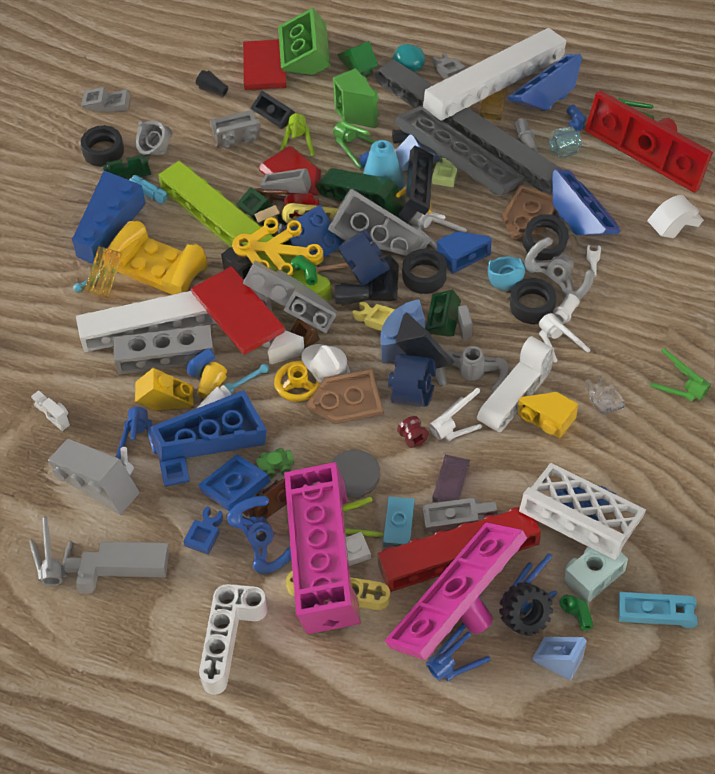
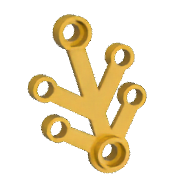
(274, 246)

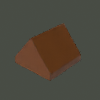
(306, 331)

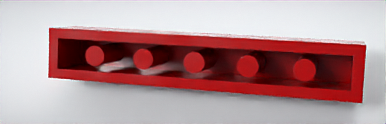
(430, 556)

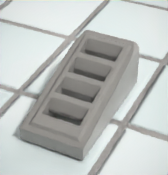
(294, 181)

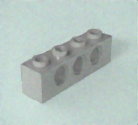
(160, 349)

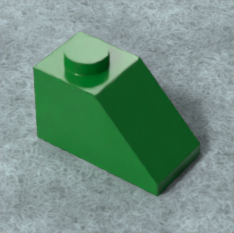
(359, 57)

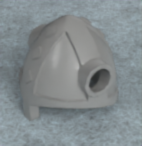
(153, 138)

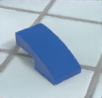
(174, 471)

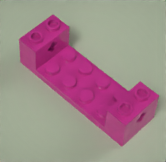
(320, 549)

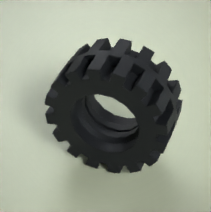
(538, 615)

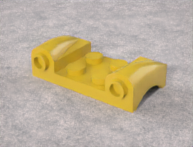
(156, 262)

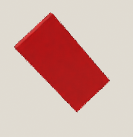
(238, 310)

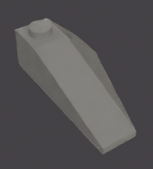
(383, 227)

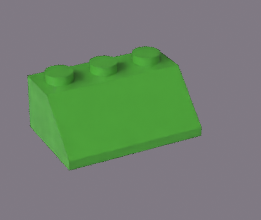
(304, 44)

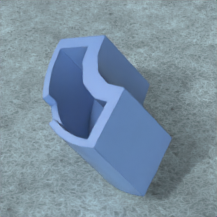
(391, 327)

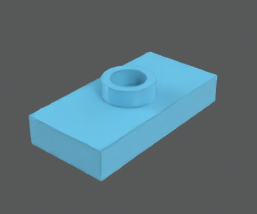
(398, 521)

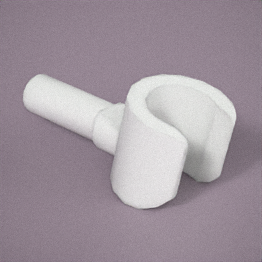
(593, 257)
(129, 467)

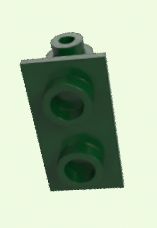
(135, 165)

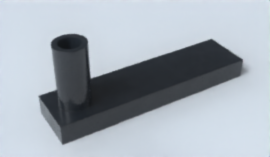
(418, 184)

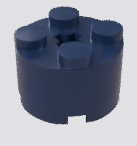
(363, 257)
(412, 380)

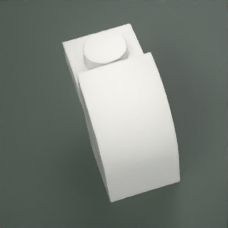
(674, 215)

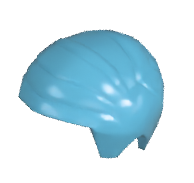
(505, 272)

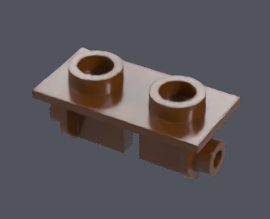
(277, 499)

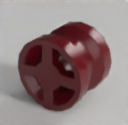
(412, 431)

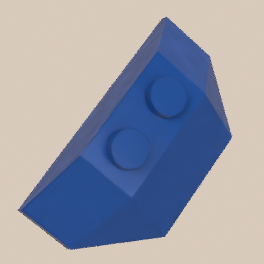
(549, 85)
(580, 207)

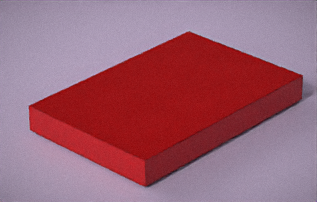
(263, 65)

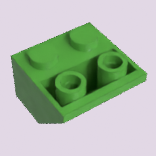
(355, 99)

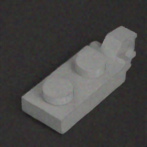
(453, 513)

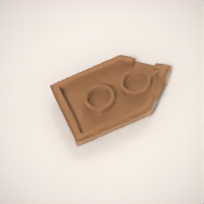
(523, 207)
(347, 397)

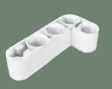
(523, 380)
(225, 638)

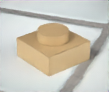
(273, 212)

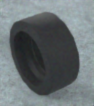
(100, 134)
(553, 223)
(424, 257)
(532, 286)

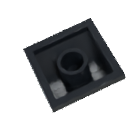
(419, 342)

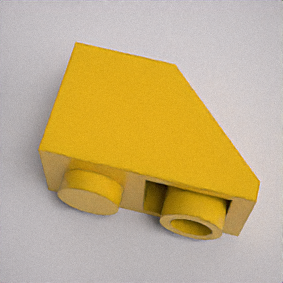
(163, 391)
(548, 411)

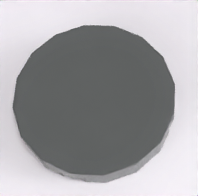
(359, 472)

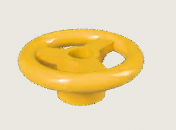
(296, 379)

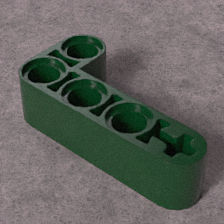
(380, 190)

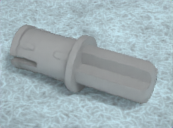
(524, 133)

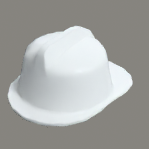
(325, 361)

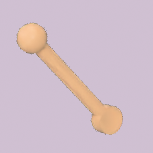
(330, 267)

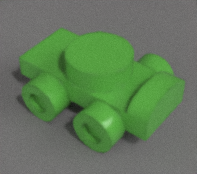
(275, 460)

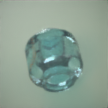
(565, 141)

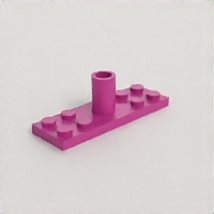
(457, 593)

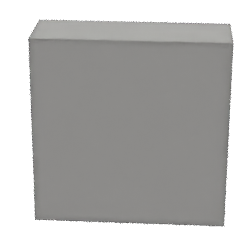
(465, 322)

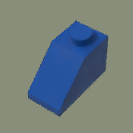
(463, 249)

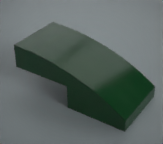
(254, 202)

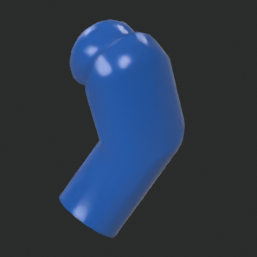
(578, 118)
(196, 365)

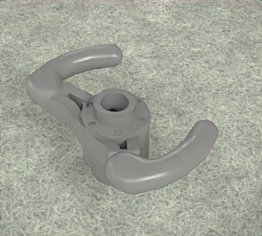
(554, 273)
(473, 365)

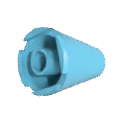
(384, 163)

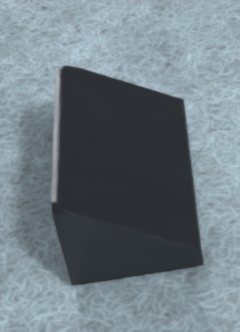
(272, 110)
(386, 285)

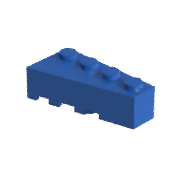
(108, 211)
(210, 429)

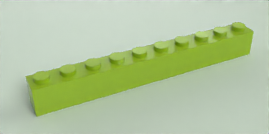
(224, 217)

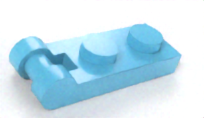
(657, 609)

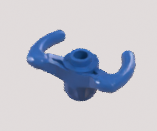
(257, 541)

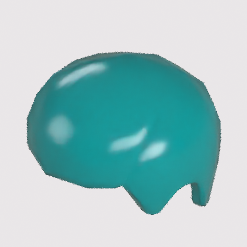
(410, 57)

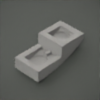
(101, 101)

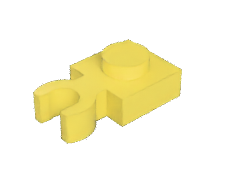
(373, 317)

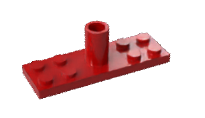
(648, 141)

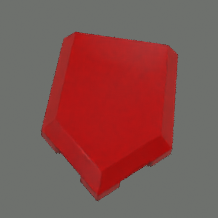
(292, 159)

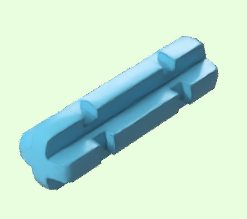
(150, 189)

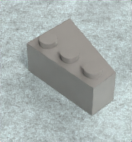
(94, 474)

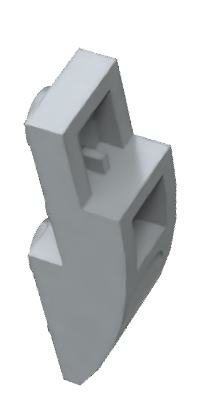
(292, 294)

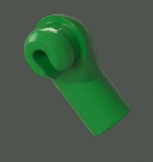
(307, 266)

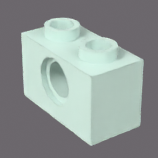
(590, 583)

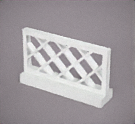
(574, 521)

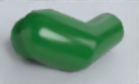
(579, 609)

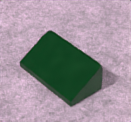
(443, 313)

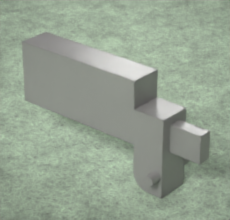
(119, 559)

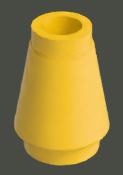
(212, 377)

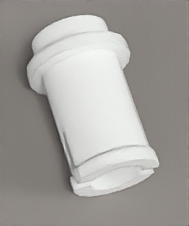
(566, 308)

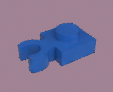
(204, 534)

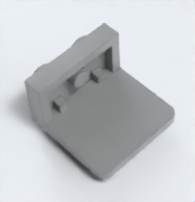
(235, 129)

